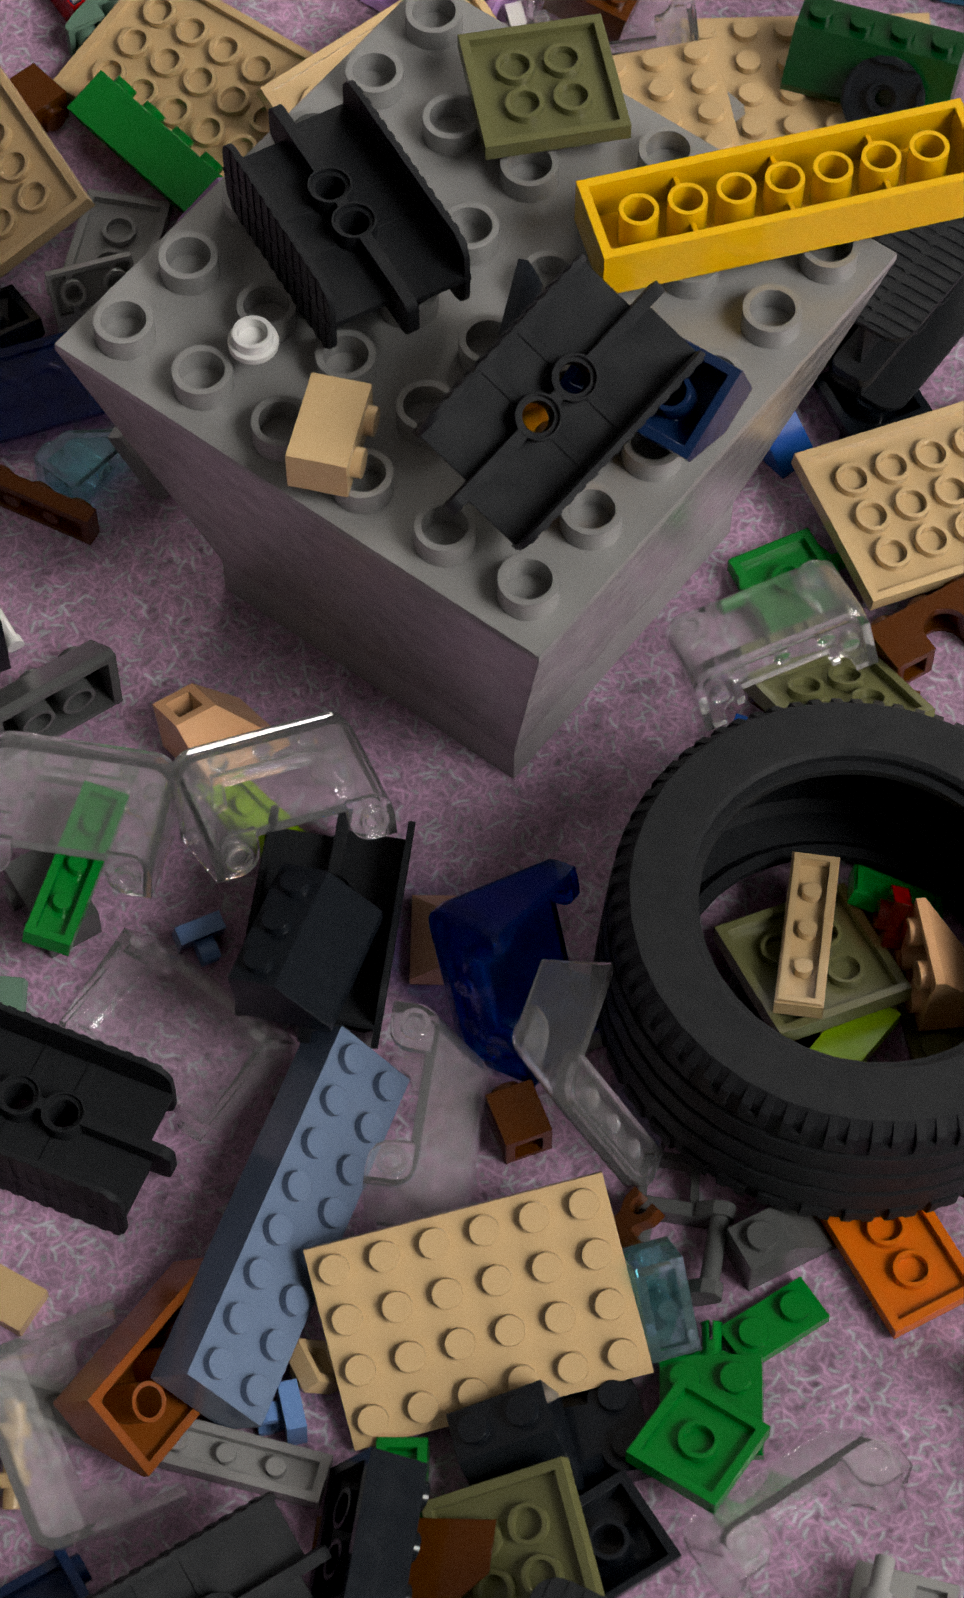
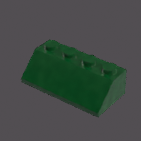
(838, 36)

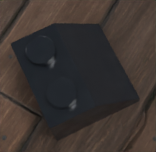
(513, 1434)

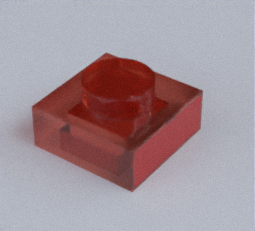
(891, 916)

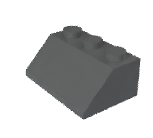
(62, 692)

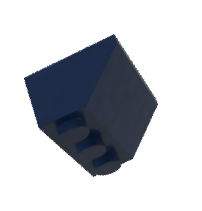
(694, 412)

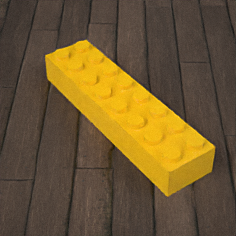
(774, 197)

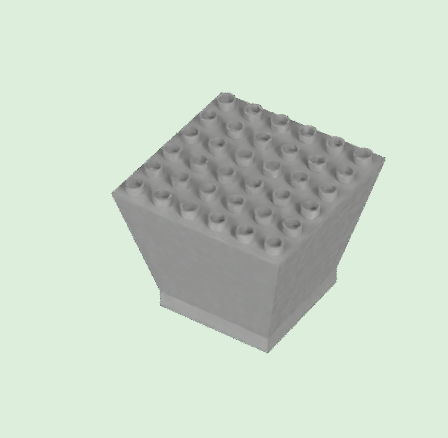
(386, 579)

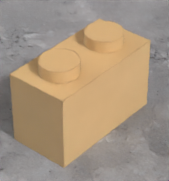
(331, 435)

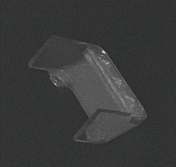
(553, 1046)
(35, 1452)

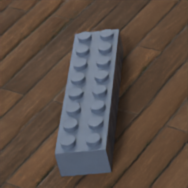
(291, 1196)

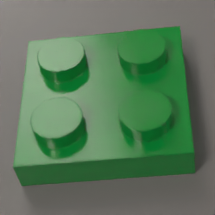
(697, 1444)

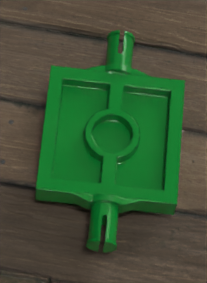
(778, 559)
(729, 1375)

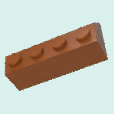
(113, 1397)

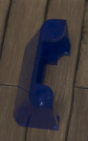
(491, 952)

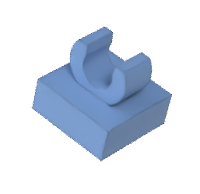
(201, 935)
(286, 1414)

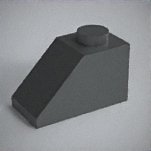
(774, 1244)

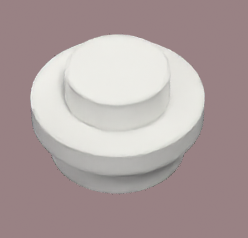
(253, 340)

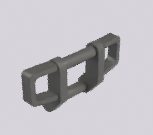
(707, 1214)

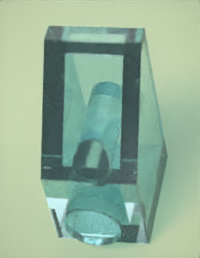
(78, 462)
(662, 1298)

